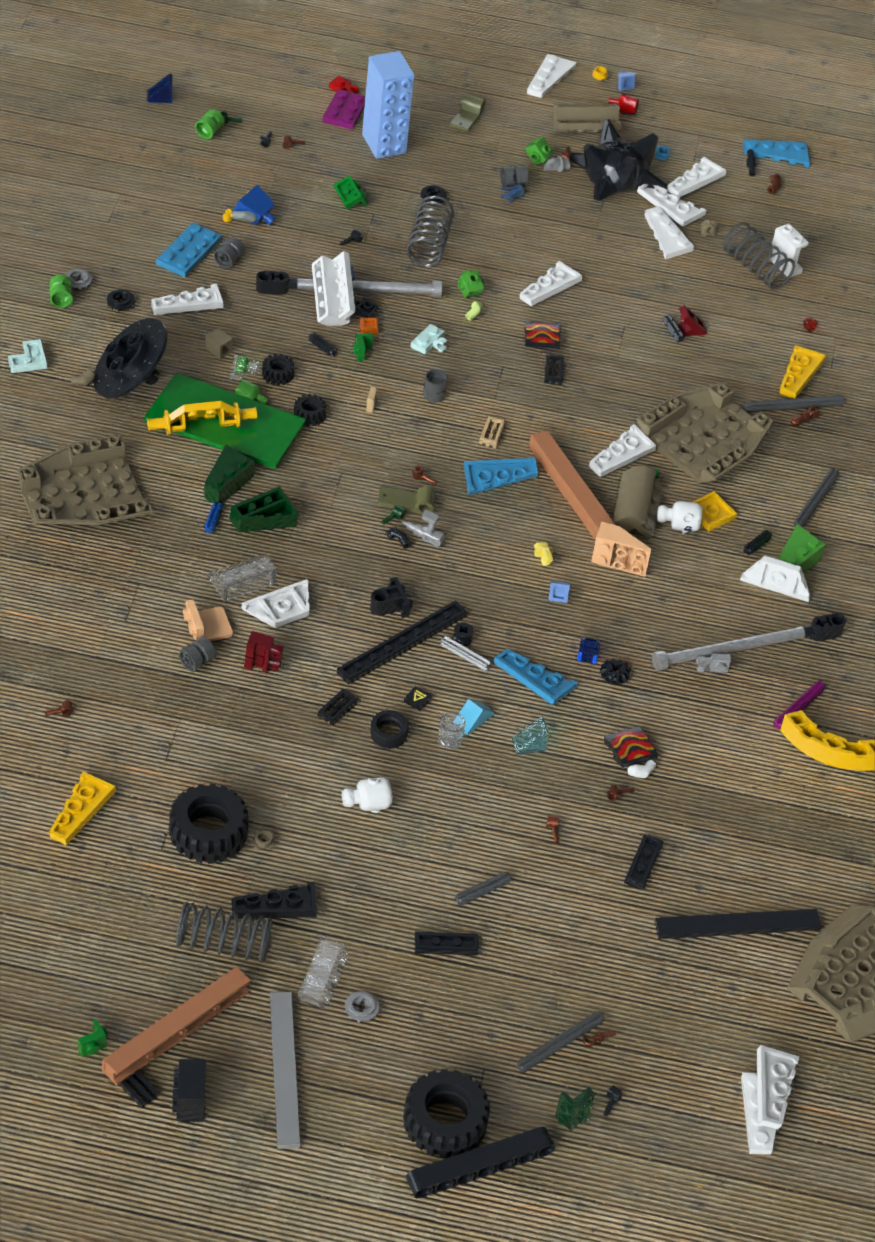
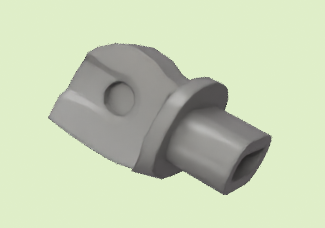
(557, 164)

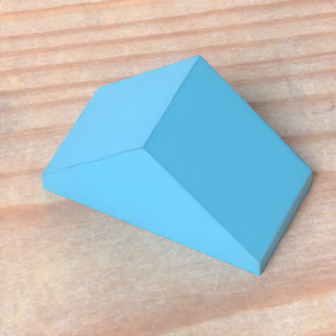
(475, 714)

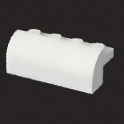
(333, 290)

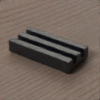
(553, 379)
(336, 714)
(148, 1098)

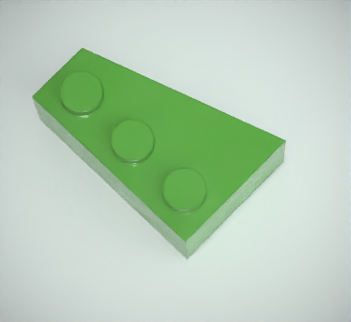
(802, 549)

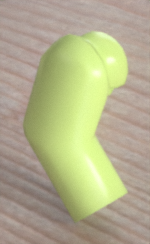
(476, 309)

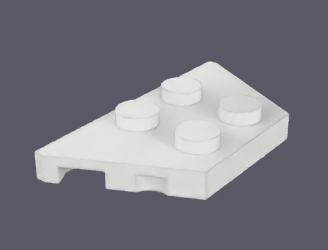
(778, 577)
(281, 605)

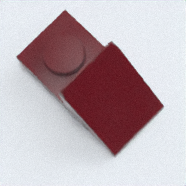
(691, 323)

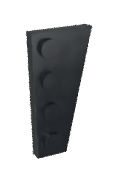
(288, 903)

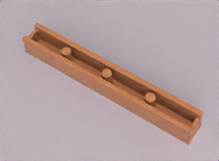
(569, 481)
(175, 1026)

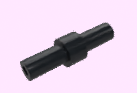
(751, 162)

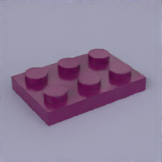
(344, 109)

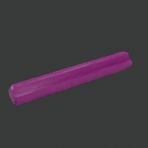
(806, 698)

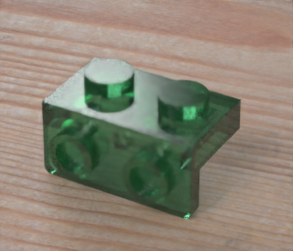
(574, 1111)

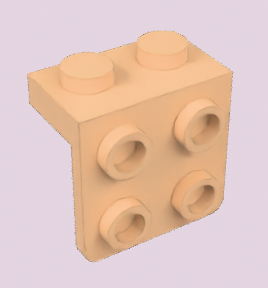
(207, 623)

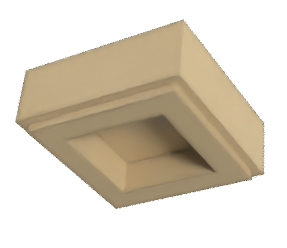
(371, 400)

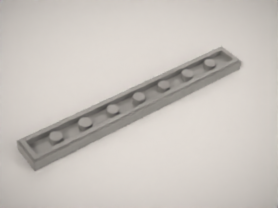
(284, 1070)

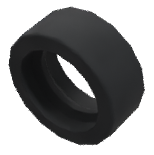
(391, 717)

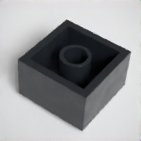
(189, 1090)

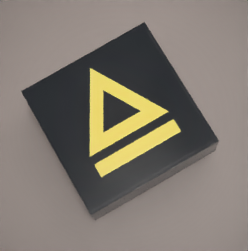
(417, 698)

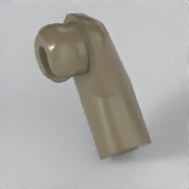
(85, 379)

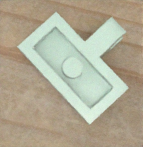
(429, 338)

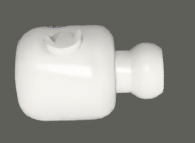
(683, 516)
(370, 794)

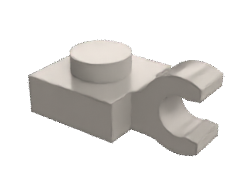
(715, 663)

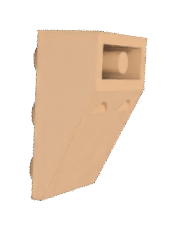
(620, 550)

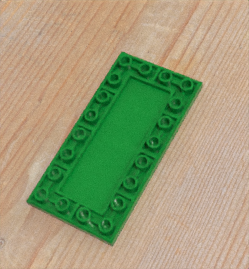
(259, 439)

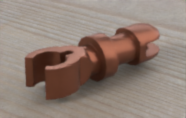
(805, 416)

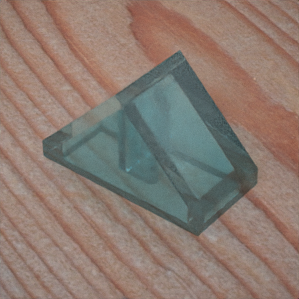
(532, 738)

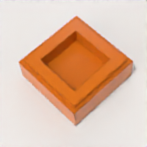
(369, 325)

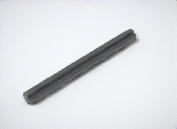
(793, 403)

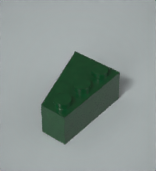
(228, 475)
(264, 512)

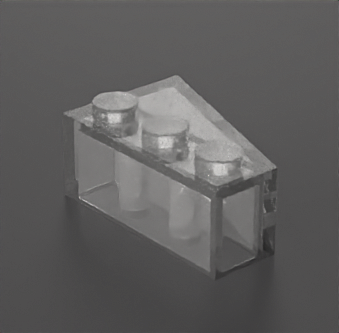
(323, 973)

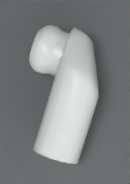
(642, 771)

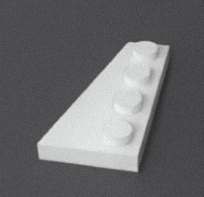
(549, 73)
(698, 176)
(671, 204)
(669, 236)
(550, 284)
(194, 301)
(625, 450)
(759, 1136)

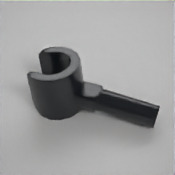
(265, 139)
(355, 235)
(615, 1095)

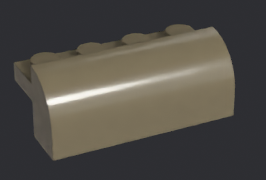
(584, 117)
(638, 500)

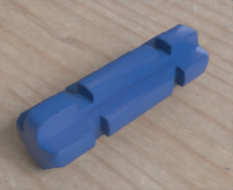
(213, 517)

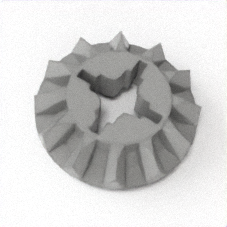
(76, 274)
(355, 1000)

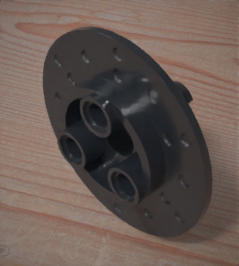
(131, 358)

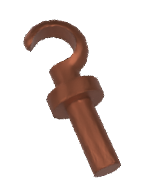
(599, 1036)

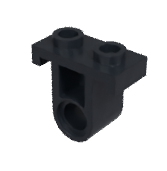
(390, 599)

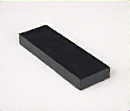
(643, 862)
(446, 943)

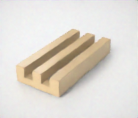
(489, 441)

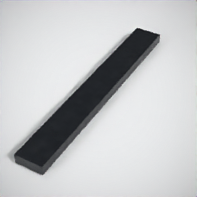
(401, 642)
(737, 923)

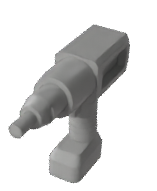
(428, 532)

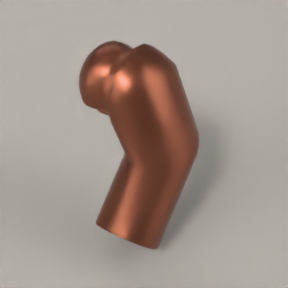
(777, 184)

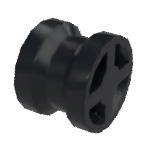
(463, 633)

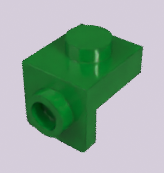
(362, 342)
(94, 1041)

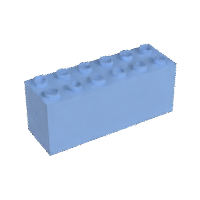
(388, 104)

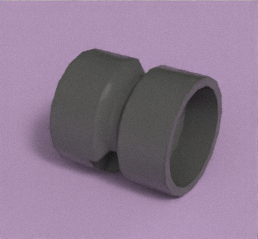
(513, 176)
(229, 252)
(435, 385)
(197, 653)

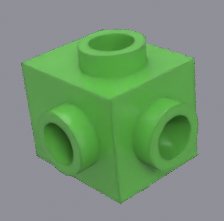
(539, 150)
(470, 283)

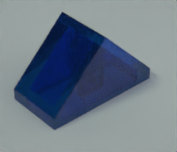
(161, 91)
(588, 650)

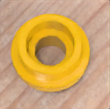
(600, 73)

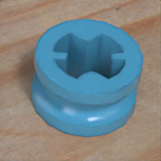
(662, 153)

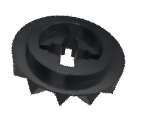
(434, 191)
(116, 295)
(615, 677)

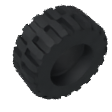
(208, 844)
(452, 1089)

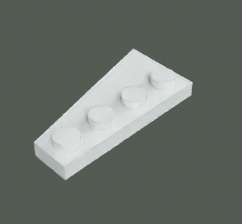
(774, 1080)

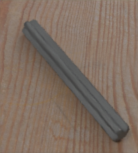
(816, 498)
(559, 1041)

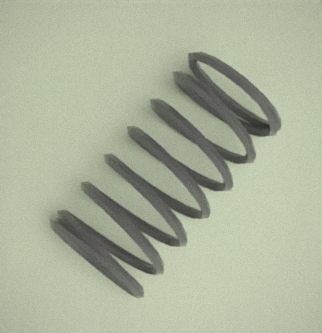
(420, 216)
(772, 270)
(265, 935)

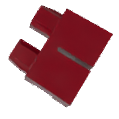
(262, 652)

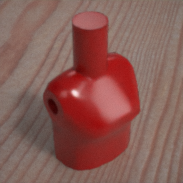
(626, 103)

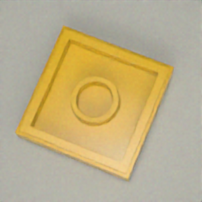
(715, 511)

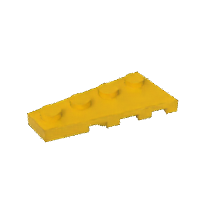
(800, 370)
(83, 804)

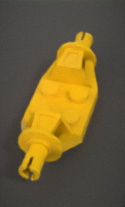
(206, 410)

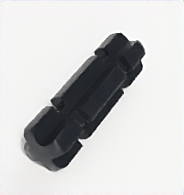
(673, 328)
(322, 344)
(757, 542)

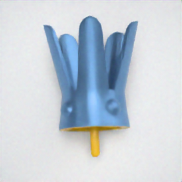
(516, 191)

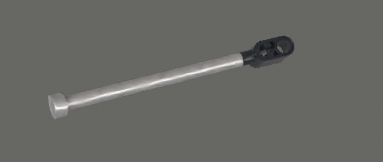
(279, 282)
(821, 629)

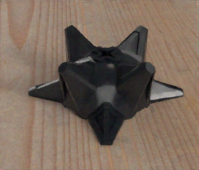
(618, 163)

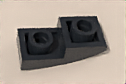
(364, 308)

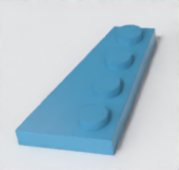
(789, 151)
(492, 474)
(535, 677)

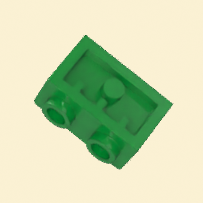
(349, 193)

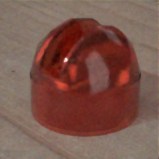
(810, 324)

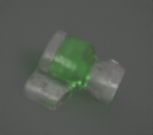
(241, 365)

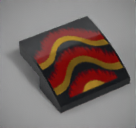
(542, 334)
(630, 747)

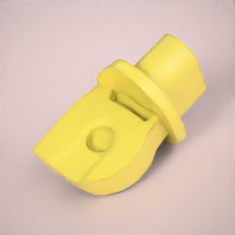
(544, 552)

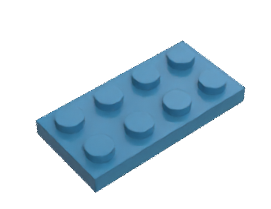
(188, 249)

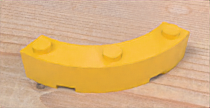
(826, 746)

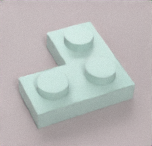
(32, 359)

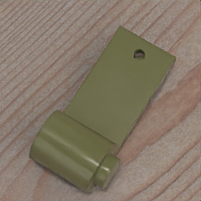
(471, 110)
(411, 502)

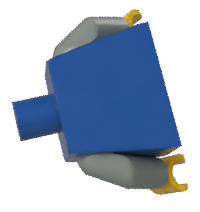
(252, 208)

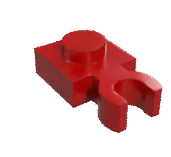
(343, 84)

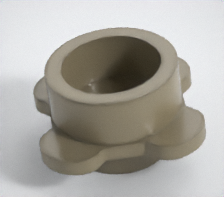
(705, 225)
(263, 835)

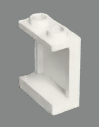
(789, 242)

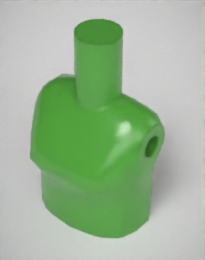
(250, 391)

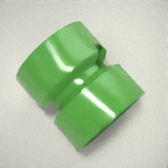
(209, 124)
(61, 291)

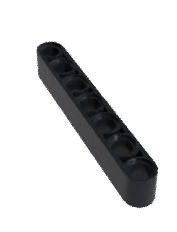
(480, 1162)

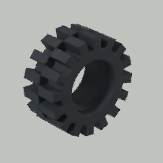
(278, 376)
(313, 403)

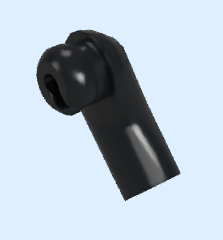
(395, 532)

